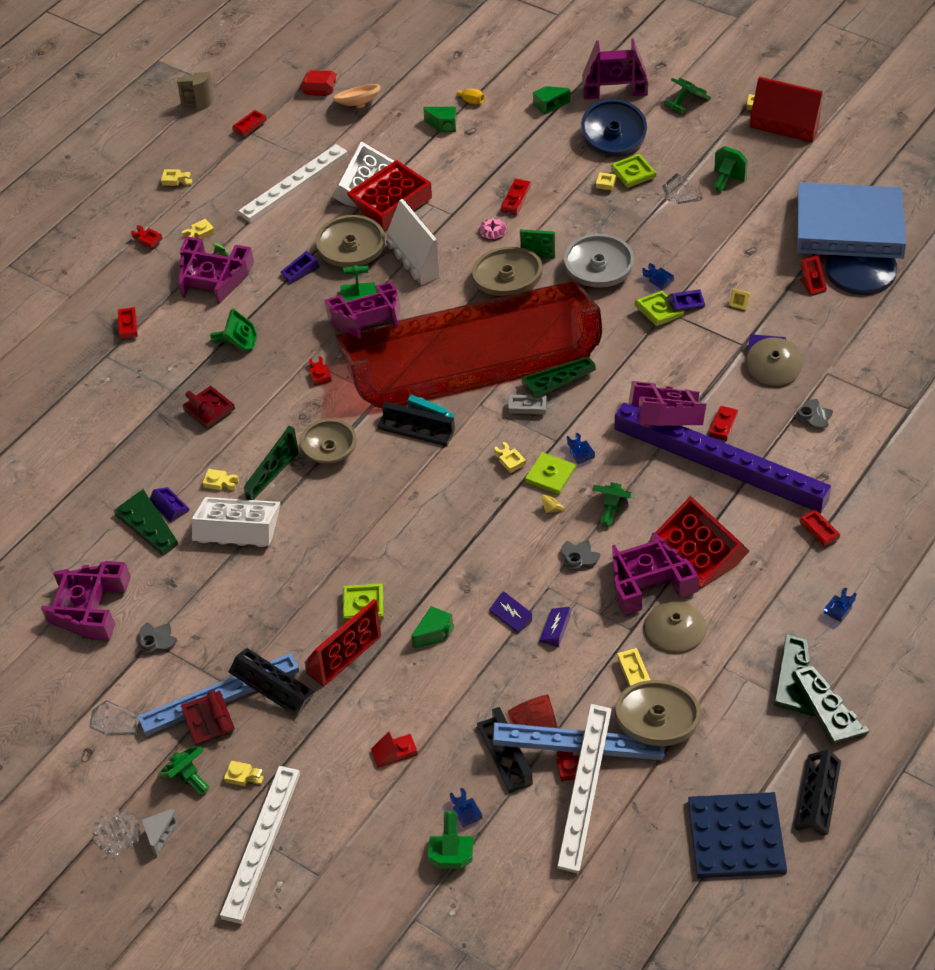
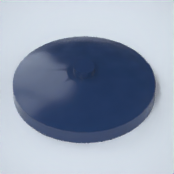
(613, 127)
(861, 274)

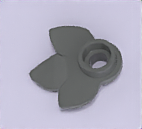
(813, 414)
(580, 553)
(157, 637)

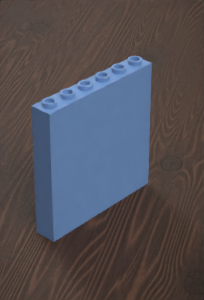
(850, 220)

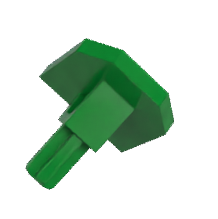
(729, 164)
(237, 332)
(612, 500)
(182, 766)
(450, 849)

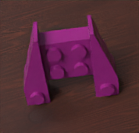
(614, 69)
(211, 270)
(365, 310)
(666, 405)
(647, 566)
(80, 595)

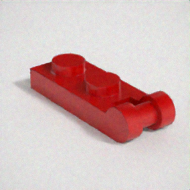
(516, 196)

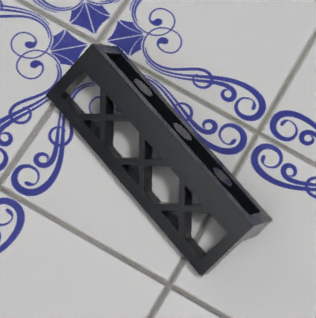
(418, 420)
(270, 683)
(514, 754)
(823, 789)

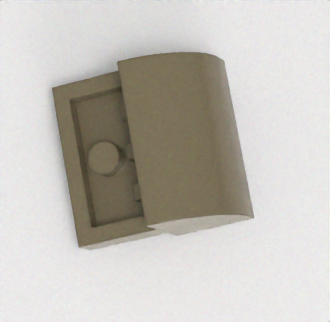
(196, 90)

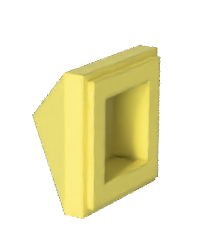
(739, 299)
(551, 504)

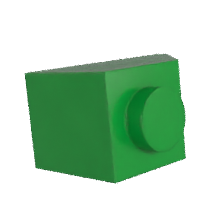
(550, 98)
(441, 118)
(432, 628)

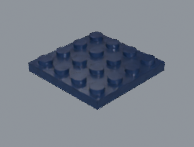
(736, 835)

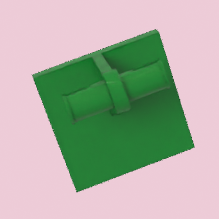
(687, 87)
(539, 242)
(357, 290)

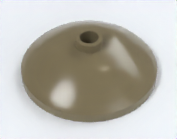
(774, 370)
(328, 440)
(674, 634)

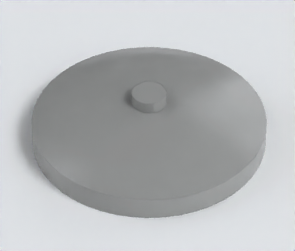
(599, 260)

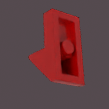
(813, 275)
(392, 750)

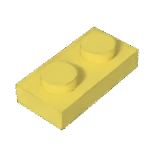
(632, 666)

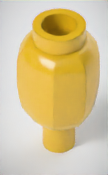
(471, 96)

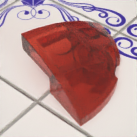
(534, 713)

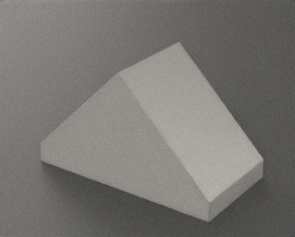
(159, 828)

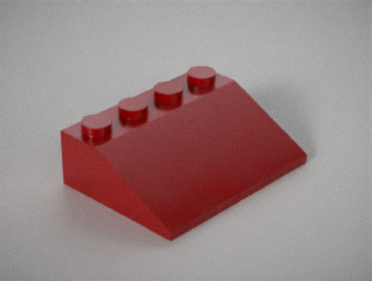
(786, 109)
(382, 192)
(702, 541)
(344, 645)

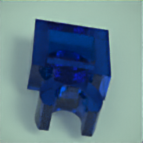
(660, 277)
(580, 450)
(840, 606)
(466, 810)

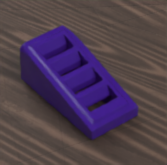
(309, 265)

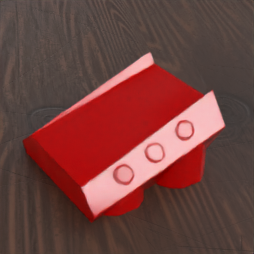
(318, 82)

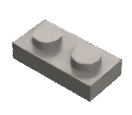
(527, 404)

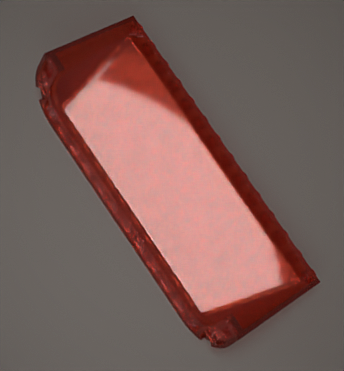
(472, 344)

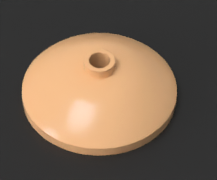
(358, 95)

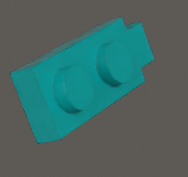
(421, 404)

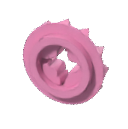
(499, 229)

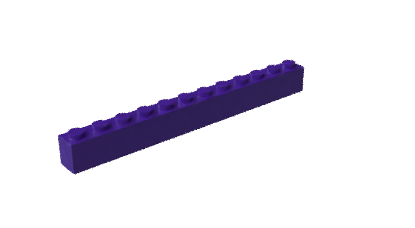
(727, 460)

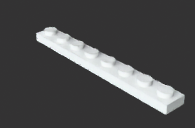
(293, 183)
(584, 789)
(260, 845)

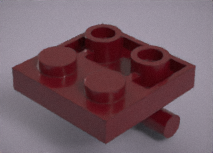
(207, 406)
(207, 717)

